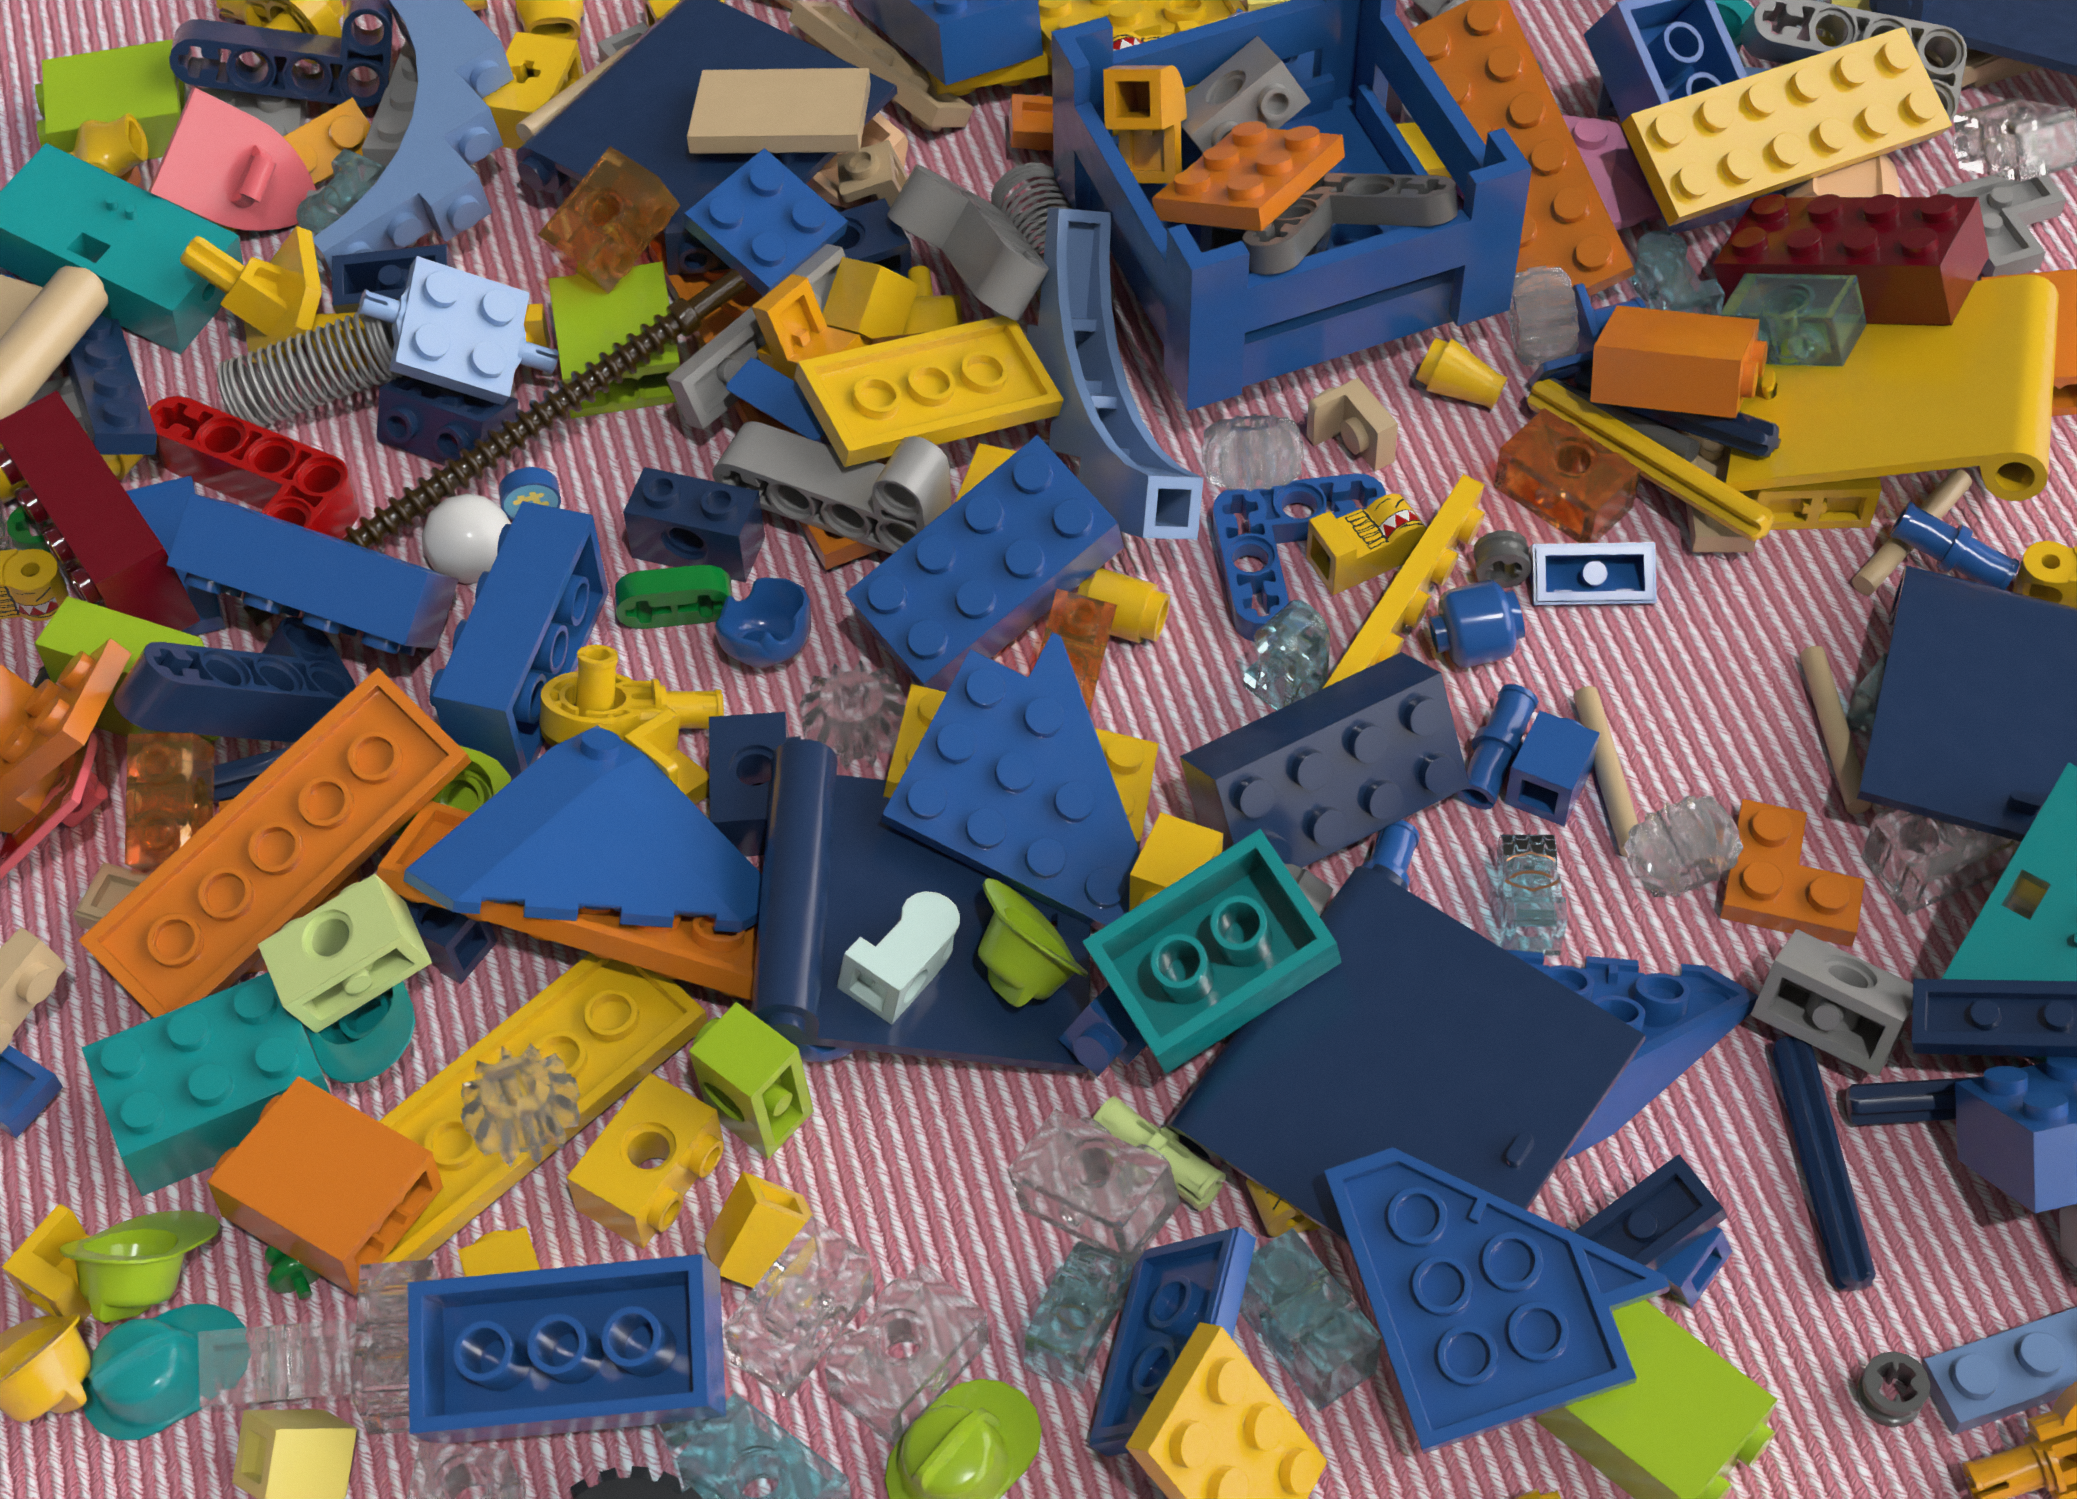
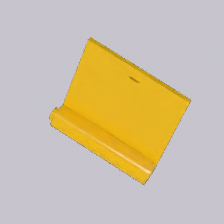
(1921, 399)

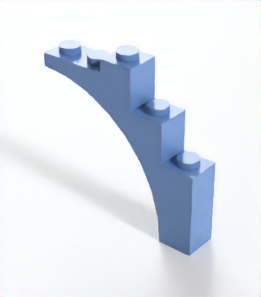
(450, 129)
(1098, 415)

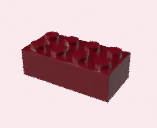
(1908, 252)
(89, 516)

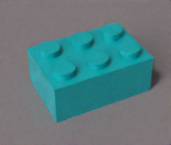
(1213, 951)
(198, 1079)

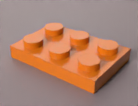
(1249, 177)

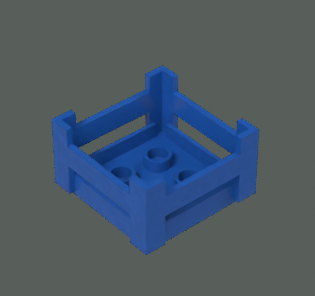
(1372, 280)

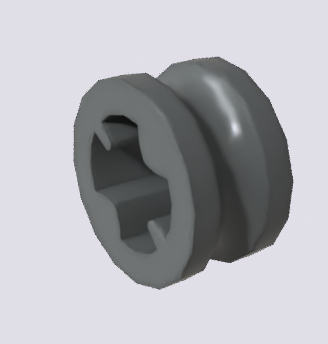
(1502, 558)
(1907, 1371)

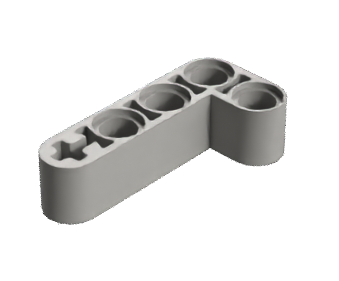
(1847, 27)
(974, 237)
(860, 502)

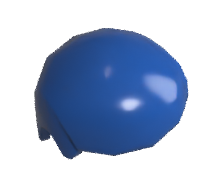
(767, 624)

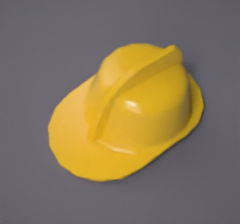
(42, 1367)

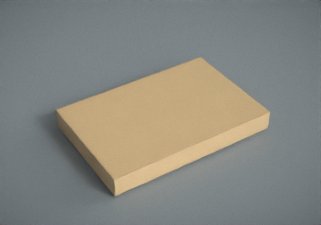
(779, 111)

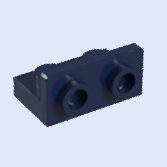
(435, 418)

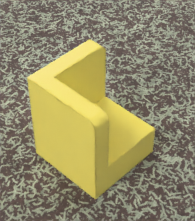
(294, 1454)

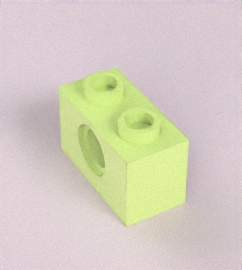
(344, 953)

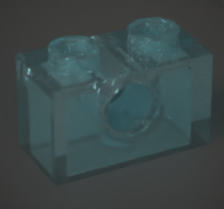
(1802, 316)
(1308, 1321)
(752, 1447)

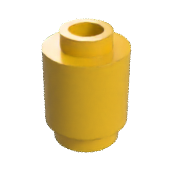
(1140, 605)

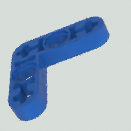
(1271, 526)

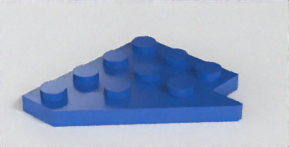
(1022, 788)
(1482, 1299)

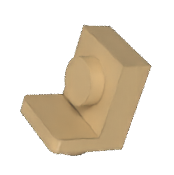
(871, 172)
(1358, 418)

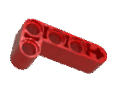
(255, 465)

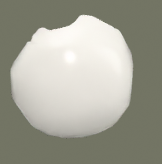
(463, 536)

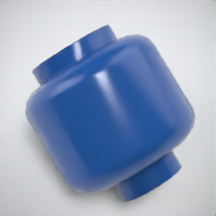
(1477, 624)

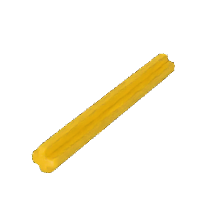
(1657, 462)

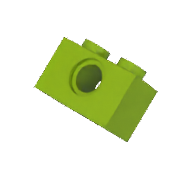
(751, 1079)

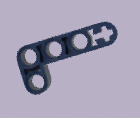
(282, 51)
(234, 691)

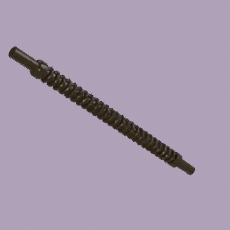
(682, 318)

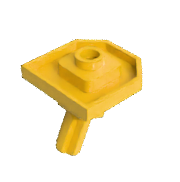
(272, 296)

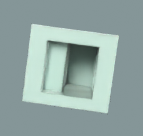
(905, 960)

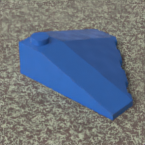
(597, 833)
(1676, 1013)

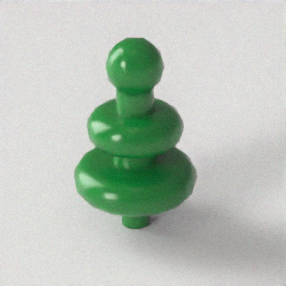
(288, 1274)

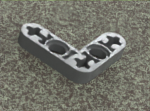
(1349, 200)

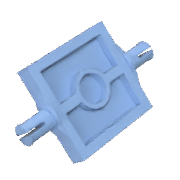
(458, 331)

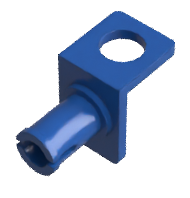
(1591, 324)

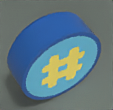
(528, 485)

